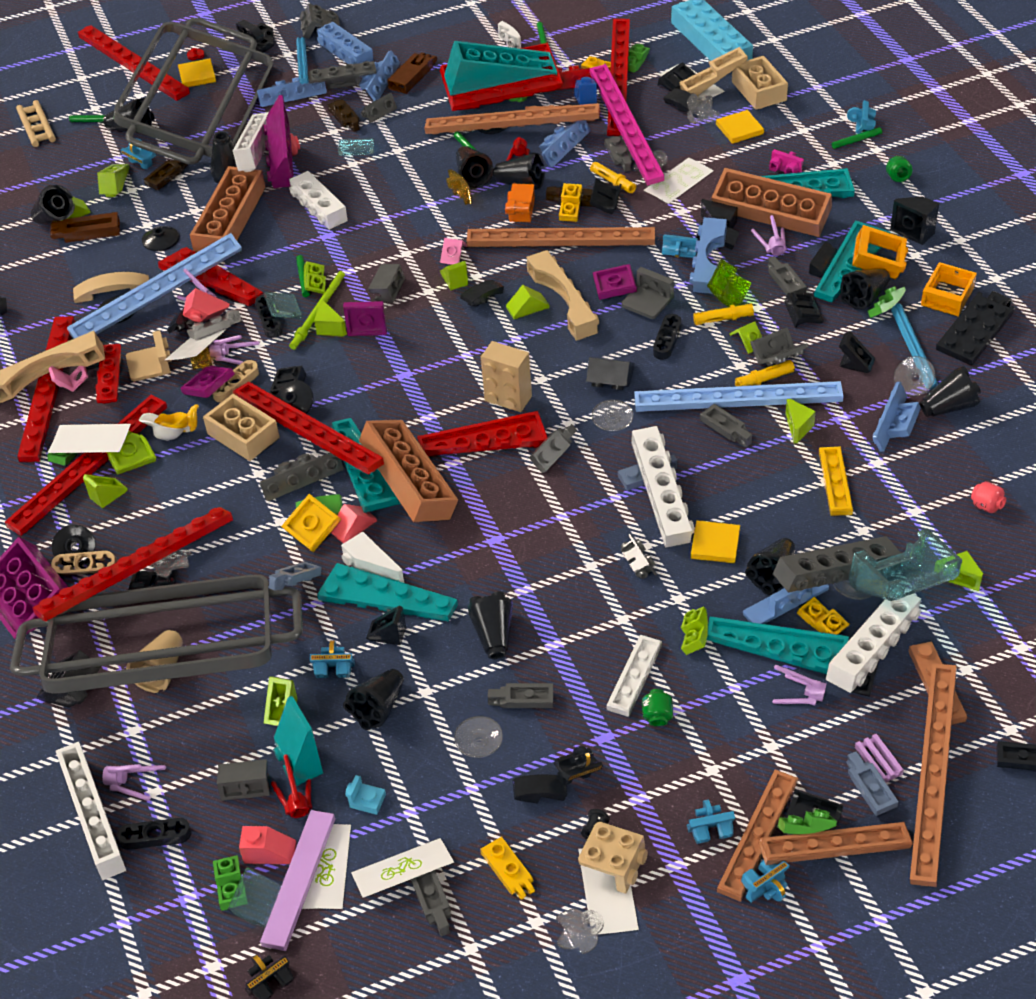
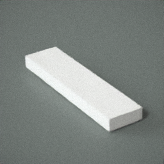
(634, 675)

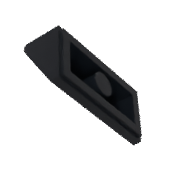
(822, 260)

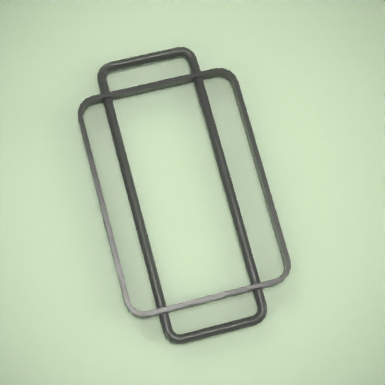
(187, 31)
(166, 671)

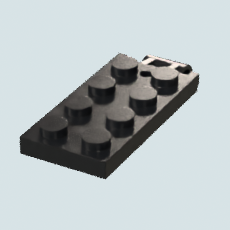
(976, 327)

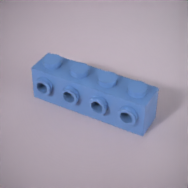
(344, 44)

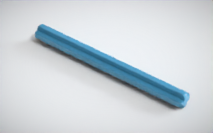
(302, 60)
(908, 334)

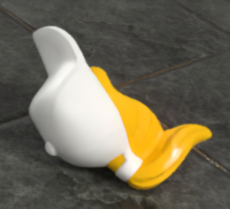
(171, 426)

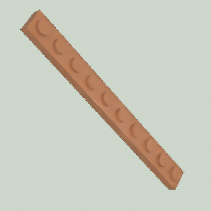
(512, 118)
(561, 237)
(933, 776)

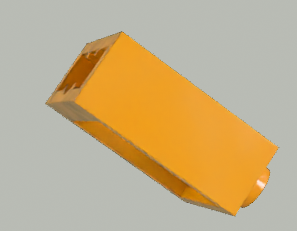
(883, 239)
(946, 301)

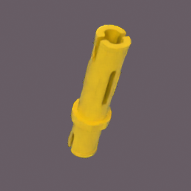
(613, 177)
(716, 315)
(769, 373)

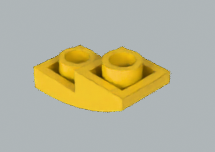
(570, 202)
(821, 618)

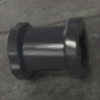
(593, 815)

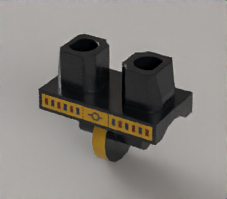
(577, 764)
(279, 970)

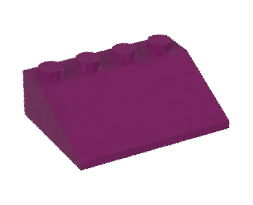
(278, 145)
(24, 582)

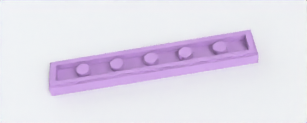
(297, 881)

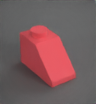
(203, 306)
(265, 846)

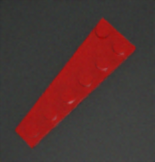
(217, 278)
(498, 434)

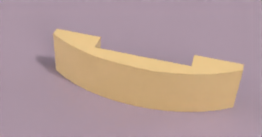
(106, 283)

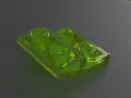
(727, 285)

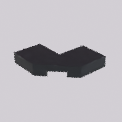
(268, 41)

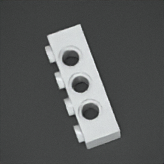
(318, 200)

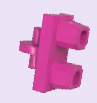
(785, 162)

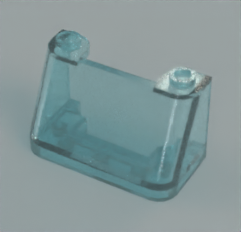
(918, 568)

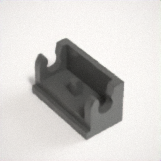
(387, 282)
(243, 780)

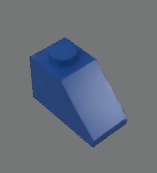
(585, 91)

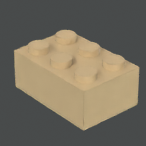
(760, 83)
(506, 376)
(241, 427)

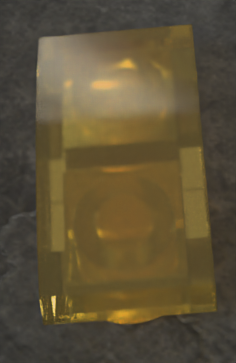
(459, 186)
(202, 359)

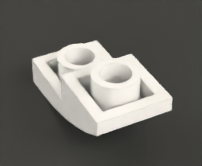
(509, 35)

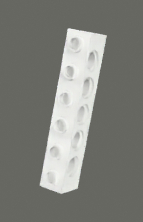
(251, 143)
(650, 455)
(872, 642)
(90, 811)

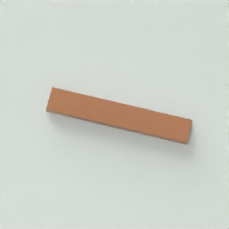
(761, 825)
(835, 843)

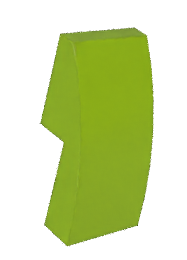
(314, 277)
(696, 630)

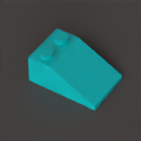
(297, 740)

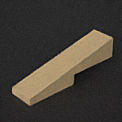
(718, 69)

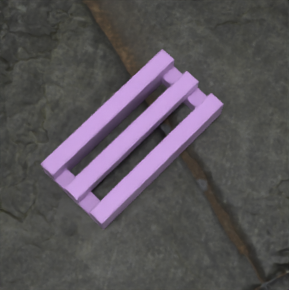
(875, 740)

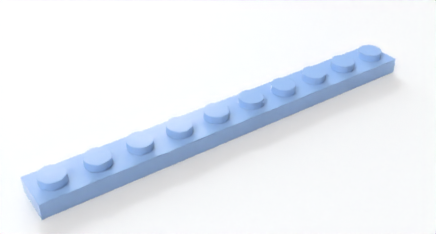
(156, 287)
(738, 396)

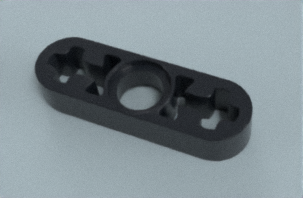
(250, 29)
(266, 322)
(667, 342)
(145, 827)

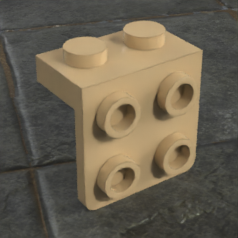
(149, 361)
(614, 853)

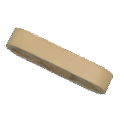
(244, 372)
(68, 570)

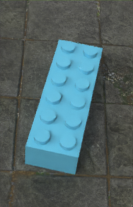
(708, 29)

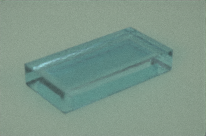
(356, 146)

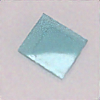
(282, 305)
(254, 898)

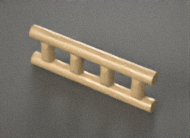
(40, 116)

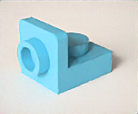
(364, 796)

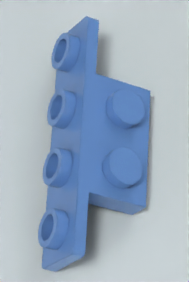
(377, 83)
(290, 91)
(562, 141)
(896, 419)
(780, 603)

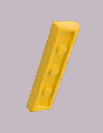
(835, 481)

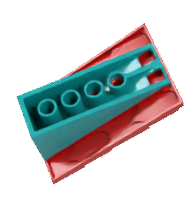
(494, 73)

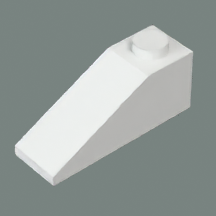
(365, 555)

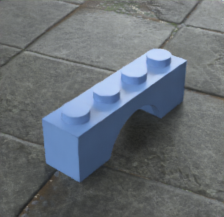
(712, 236)

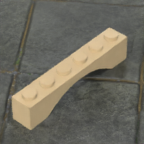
(546, 271)
(77, 352)

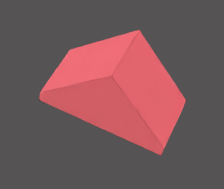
(352, 522)

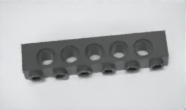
(828, 564)

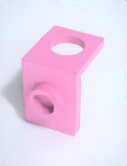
(451, 251)
(68, 381)

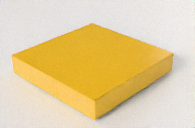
(197, 73)
(739, 126)
(311, 523)
(715, 541)

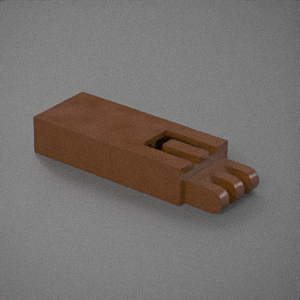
(411, 72)
(86, 227)

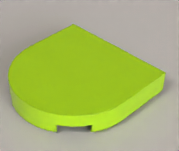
(133, 454)

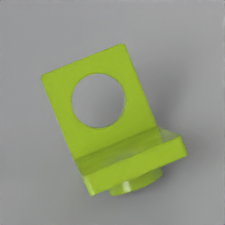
(748, 333)

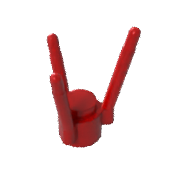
(519, 148)
(297, 803)

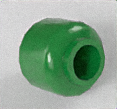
(899, 169)
(657, 707)

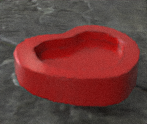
(195, 53)

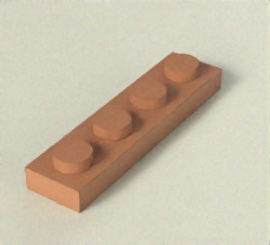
(923, 657)

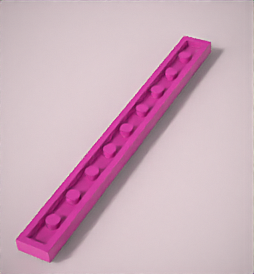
(627, 125)

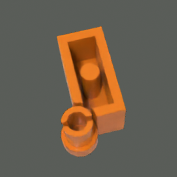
(520, 202)

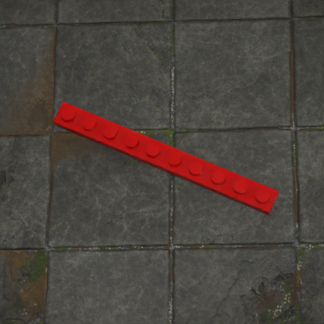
(131, 60)
(619, 64)
(43, 399)
(310, 428)
(73, 475)
(131, 564)

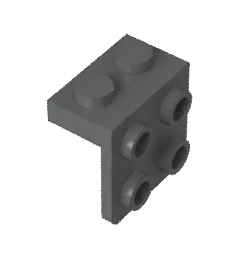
(316, 16)
(652, 294)
(776, 347)

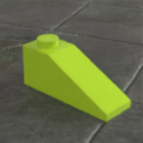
(112, 179)

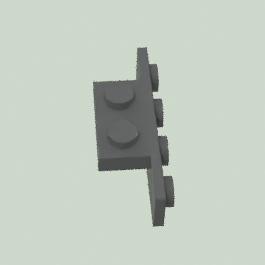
(342, 75)
(299, 474)

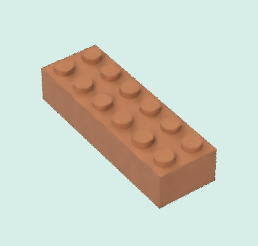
(760, 197)
(228, 207)
(409, 471)

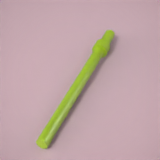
(302, 332)

